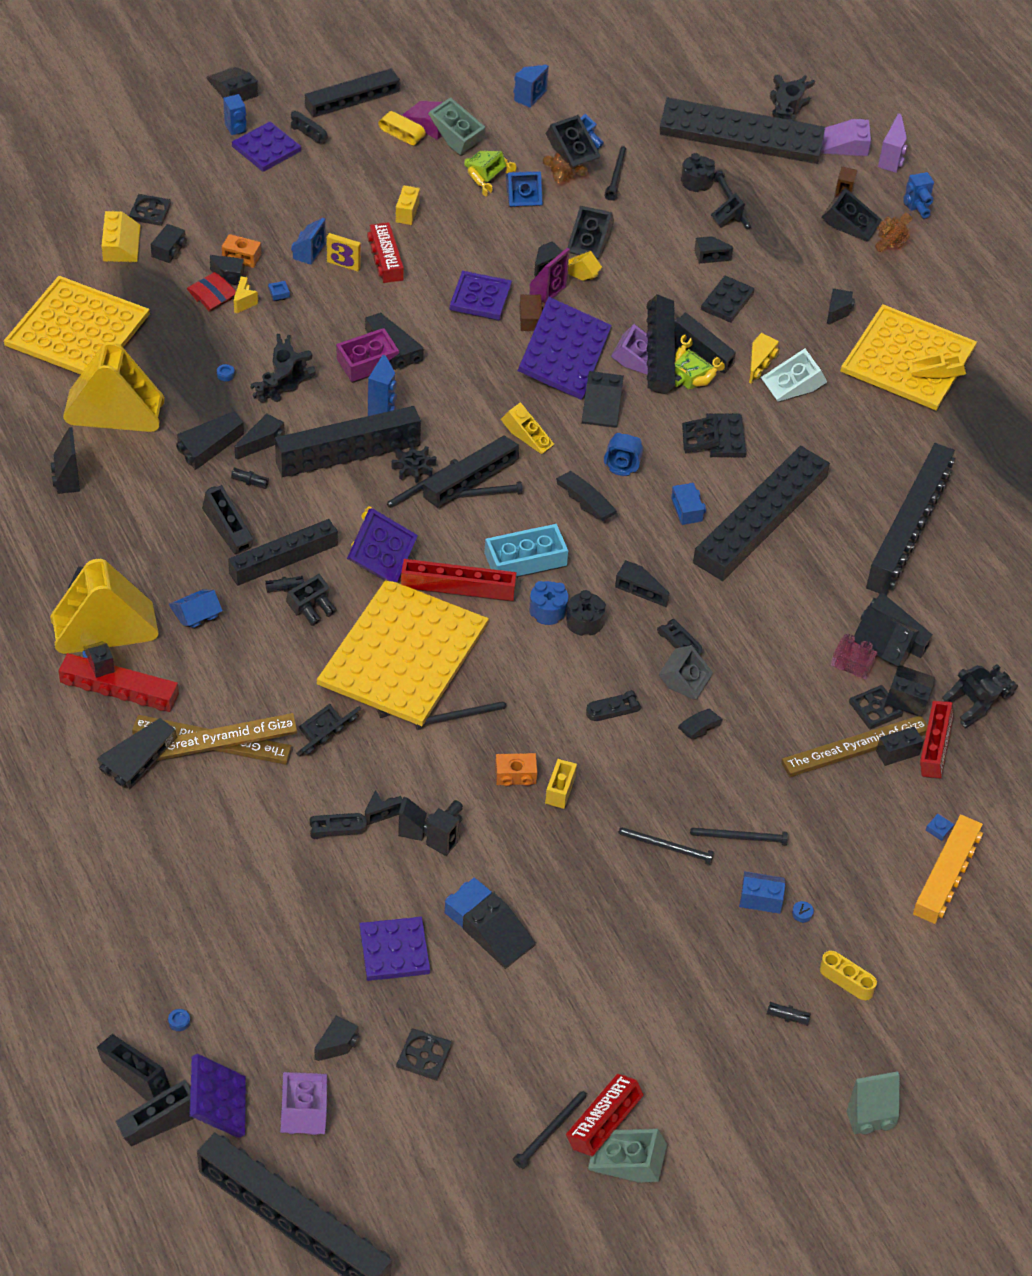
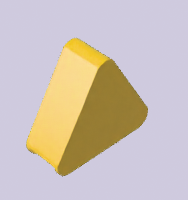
(114, 394)
(102, 608)

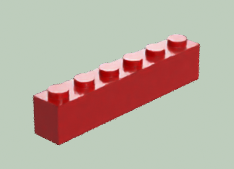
(458, 579)
(122, 684)

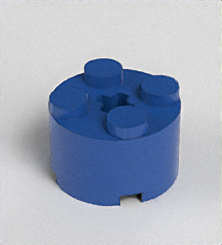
(623, 454)
(548, 602)

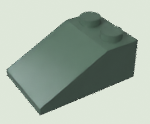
(457, 125)
(874, 1103)
(631, 1155)

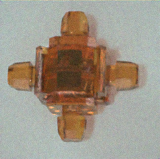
(562, 170)
(893, 232)

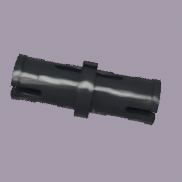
(250, 478)
(283, 584)
(788, 1013)

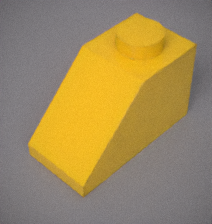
(584, 266)

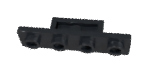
(321, 724)

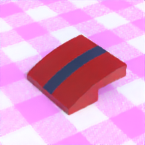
(212, 291)

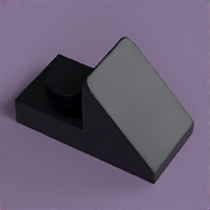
(731, 208)
(379, 810)

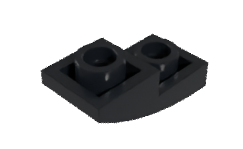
(698, 723)

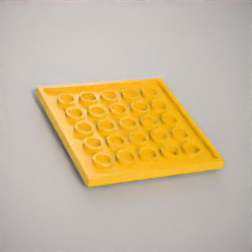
(74, 323)
(894, 339)

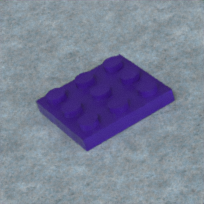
(266, 146)
(480, 295)
(382, 546)
(394, 948)
(217, 1096)

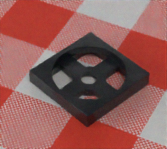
(148, 216)
(701, 443)
(869, 695)
(430, 1040)

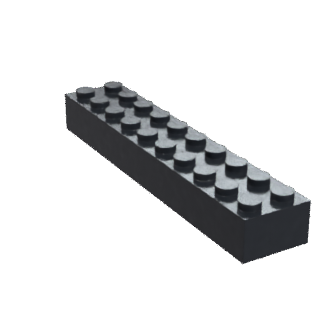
(742, 130)
(761, 513)
(910, 519)
(289, 1210)

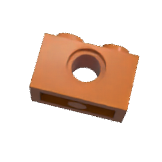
(242, 248)
(516, 769)

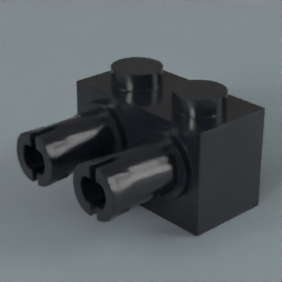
(309, 594)
(443, 828)

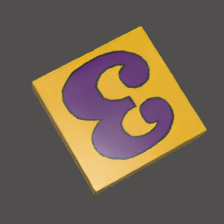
(343, 252)

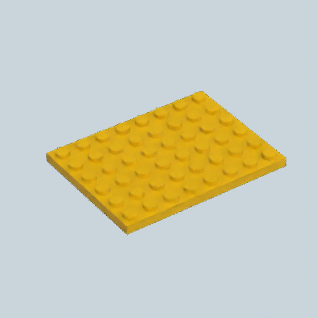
(403, 652)

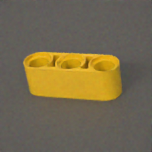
(401, 128)
(843, 967)

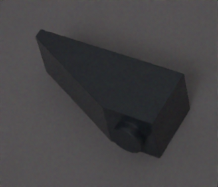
(260, 436)
(641, 583)

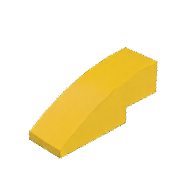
(937, 366)

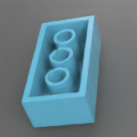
(527, 550)

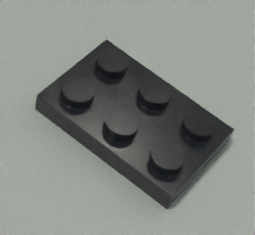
(727, 299)
(730, 435)

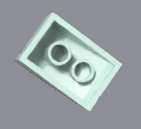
(794, 377)

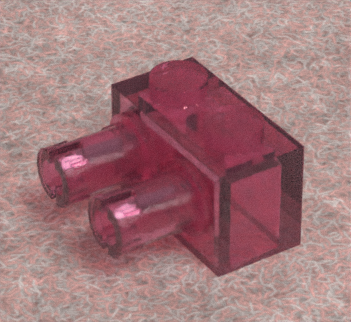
(854, 657)

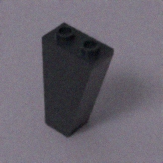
(704, 342)
(409, 349)
(209, 438)
(226, 519)
(890, 608)
(137, 753)
(133, 1067)
(157, 1114)

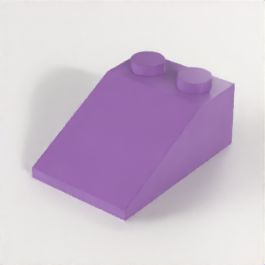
(847, 138)
(894, 146)
(632, 350)
(304, 1103)

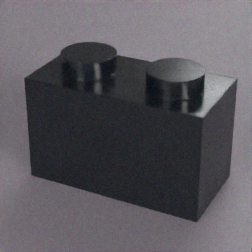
(168, 243)
(899, 746)

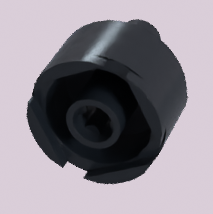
(697, 173)
(585, 613)

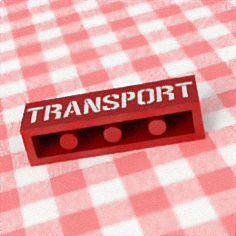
(386, 252)
(936, 739)
(604, 1114)

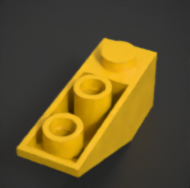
(762, 352)
(525, 428)

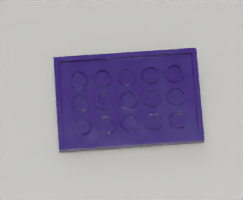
(564, 348)

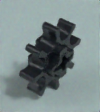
(414, 462)

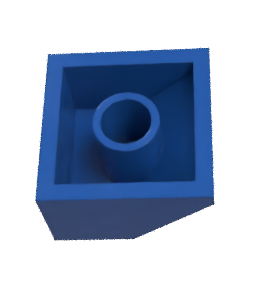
(530, 84)
(524, 188)
(310, 242)
(196, 607)
(762, 892)

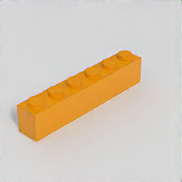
(947, 869)

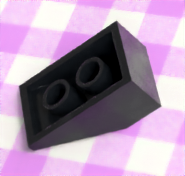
(235, 82)
(572, 141)
(851, 216)
(590, 231)
(602, 399)
(65, 465)
(888, 635)
(910, 690)
(498, 930)

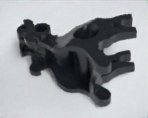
(788, 97)
(289, 371)
(982, 689)

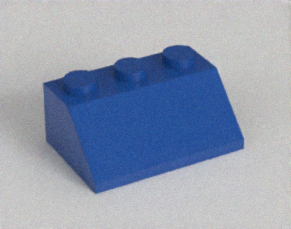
(382, 388)

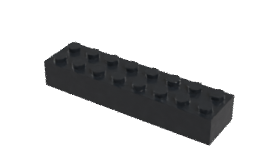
(347, 441)

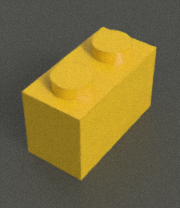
(407, 205)
(560, 783)

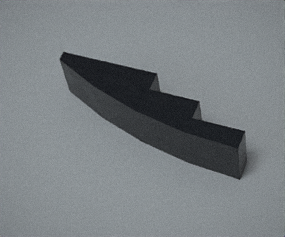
(586, 495)

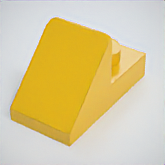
(244, 296)

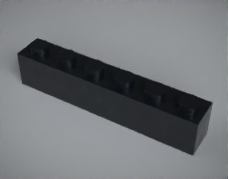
(352, 93)
(660, 344)
(470, 471)
(283, 552)

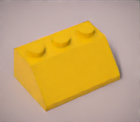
(120, 238)

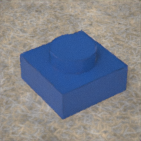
(279, 290)
(939, 827)

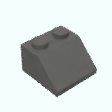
(686, 672)

